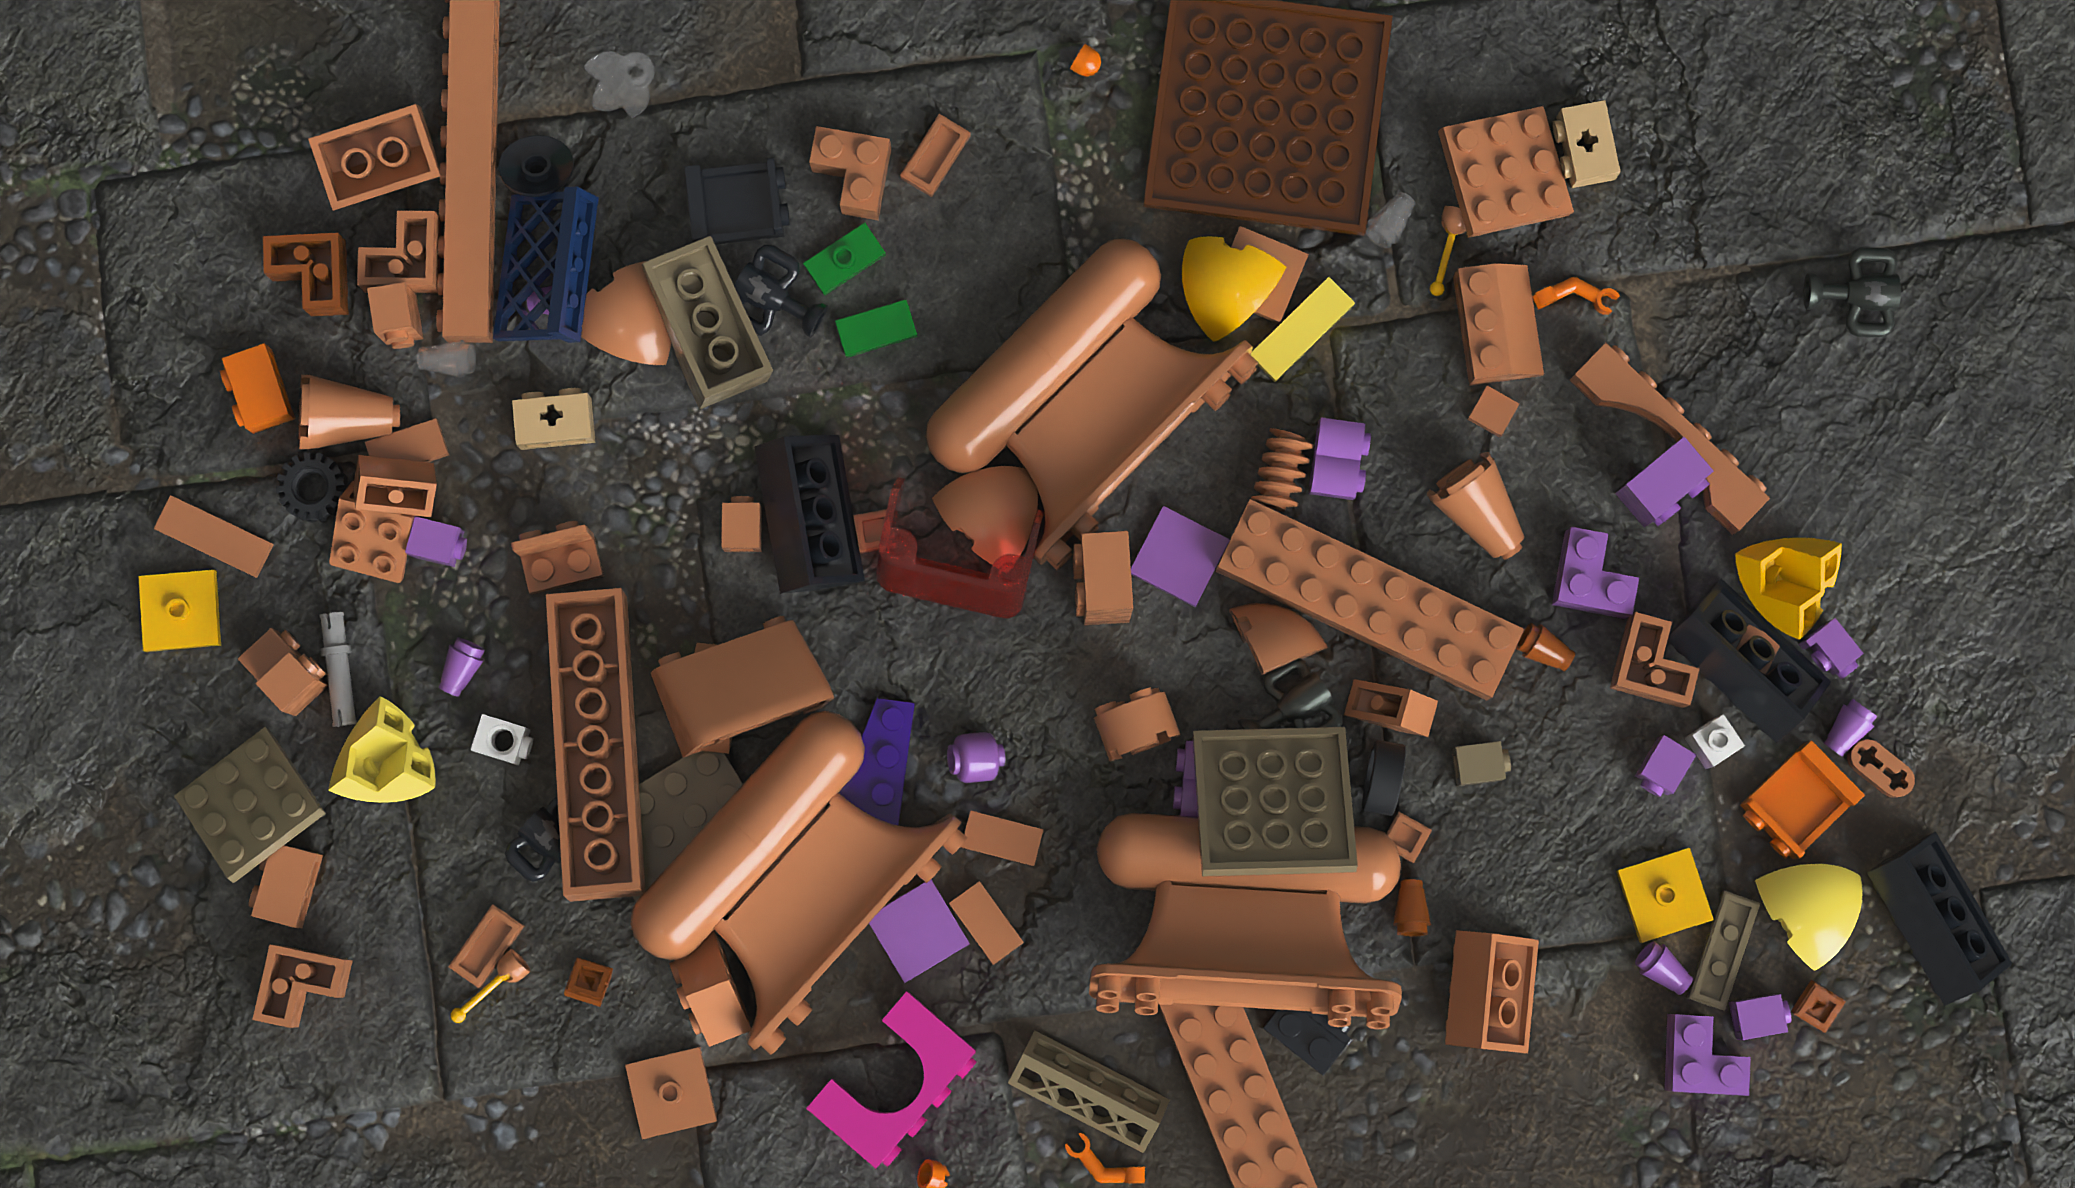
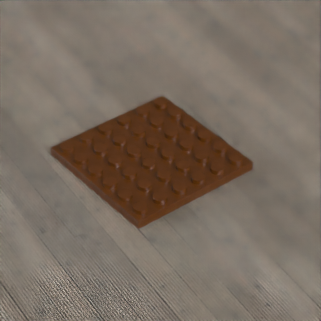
(1269, 113)

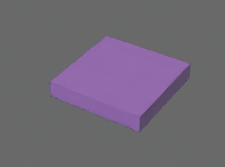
(1179, 556)
(918, 931)

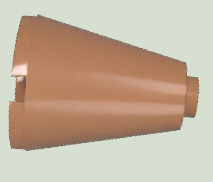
(342, 413)
(1480, 506)

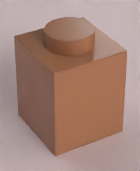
(741, 525)

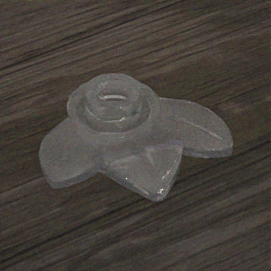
(616, 84)

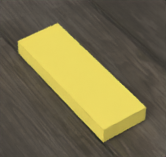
(1302, 329)

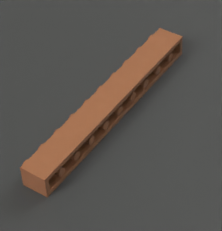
(469, 171)

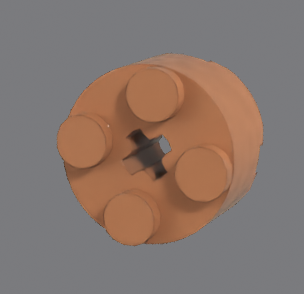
(1137, 724)

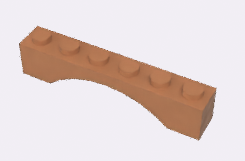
(1613, 383)

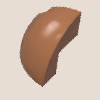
(626, 319)
(991, 509)
(1275, 634)

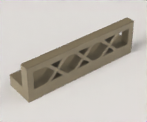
(1092, 1086)

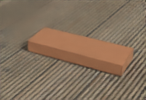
(213, 536)

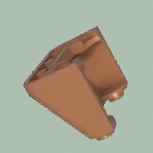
(740, 685)

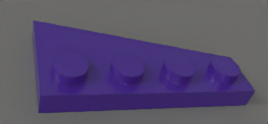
(881, 777)

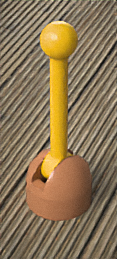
(1453, 225)
(510, 969)

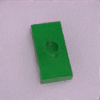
(844, 259)

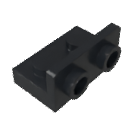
(1309, 1037)

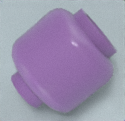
(975, 757)

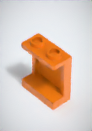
(1800, 800)

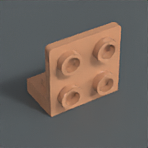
(370, 540)
(558, 557)

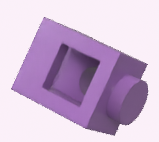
(1833, 649)

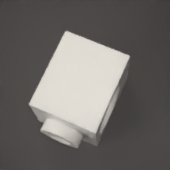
(487, 732)
(1714, 741)

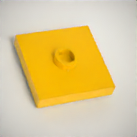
(179, 610)
(1664, 895)

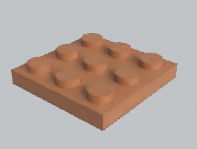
(1505, 171)

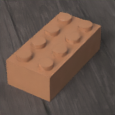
(1105, 577)

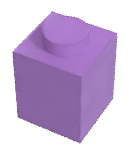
(436, 542)
(1664, 766)
(1760, 1016)

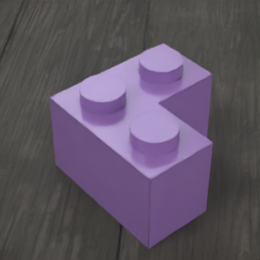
(1664, 482)
(1584, 584)
(1691, 1064)

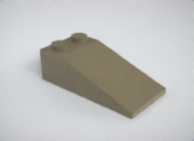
(706, 323)

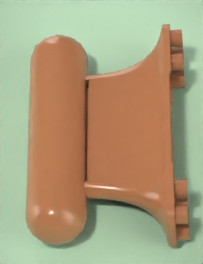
(1083, 393)
(788, 872)
(1241, 936)

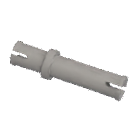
(338, 668)

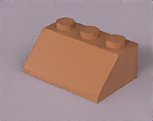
(375, 156)
(1497, 323)
(1491, 991)

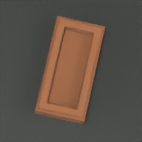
(935, 155)
(416, 443)
(1002, 838)
(986, 923)
(486, 946)

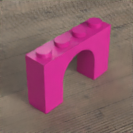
(877, 1133)

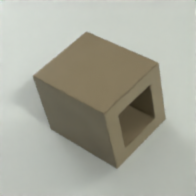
(1480, 763)

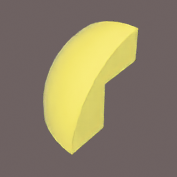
(383, 758)
(1815, 907)

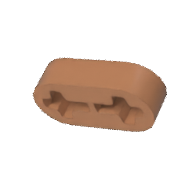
(1875, 775)

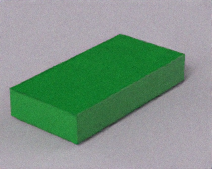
(876, 328)

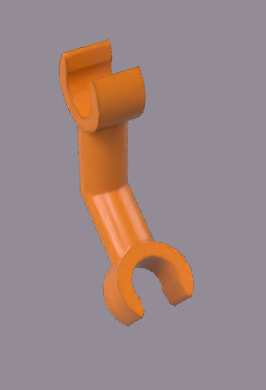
(1575, 285)
(1103, 1174)

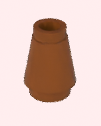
(1544, 647)
(1411, 909)

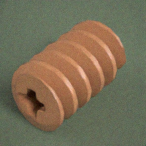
(1281, 470)

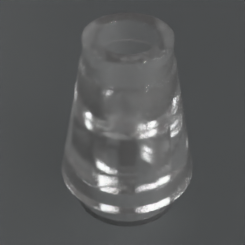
(1390, 221)
(448, 358)

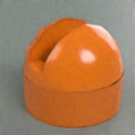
(1087, 61)
(932, 1174)

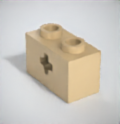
(1593, 125)
(535, 432)

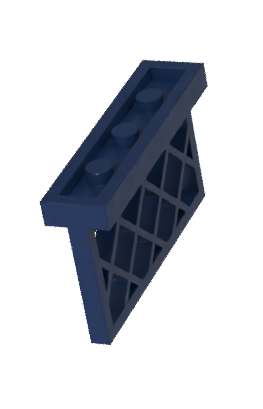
(568, 266)

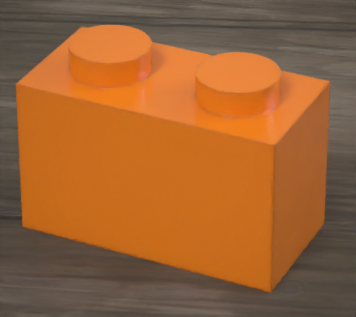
(257, 389)

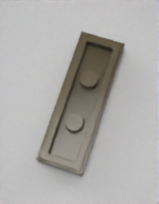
(1723, 950)

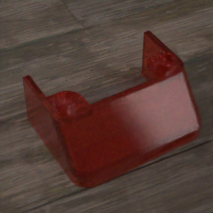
(991, 594)

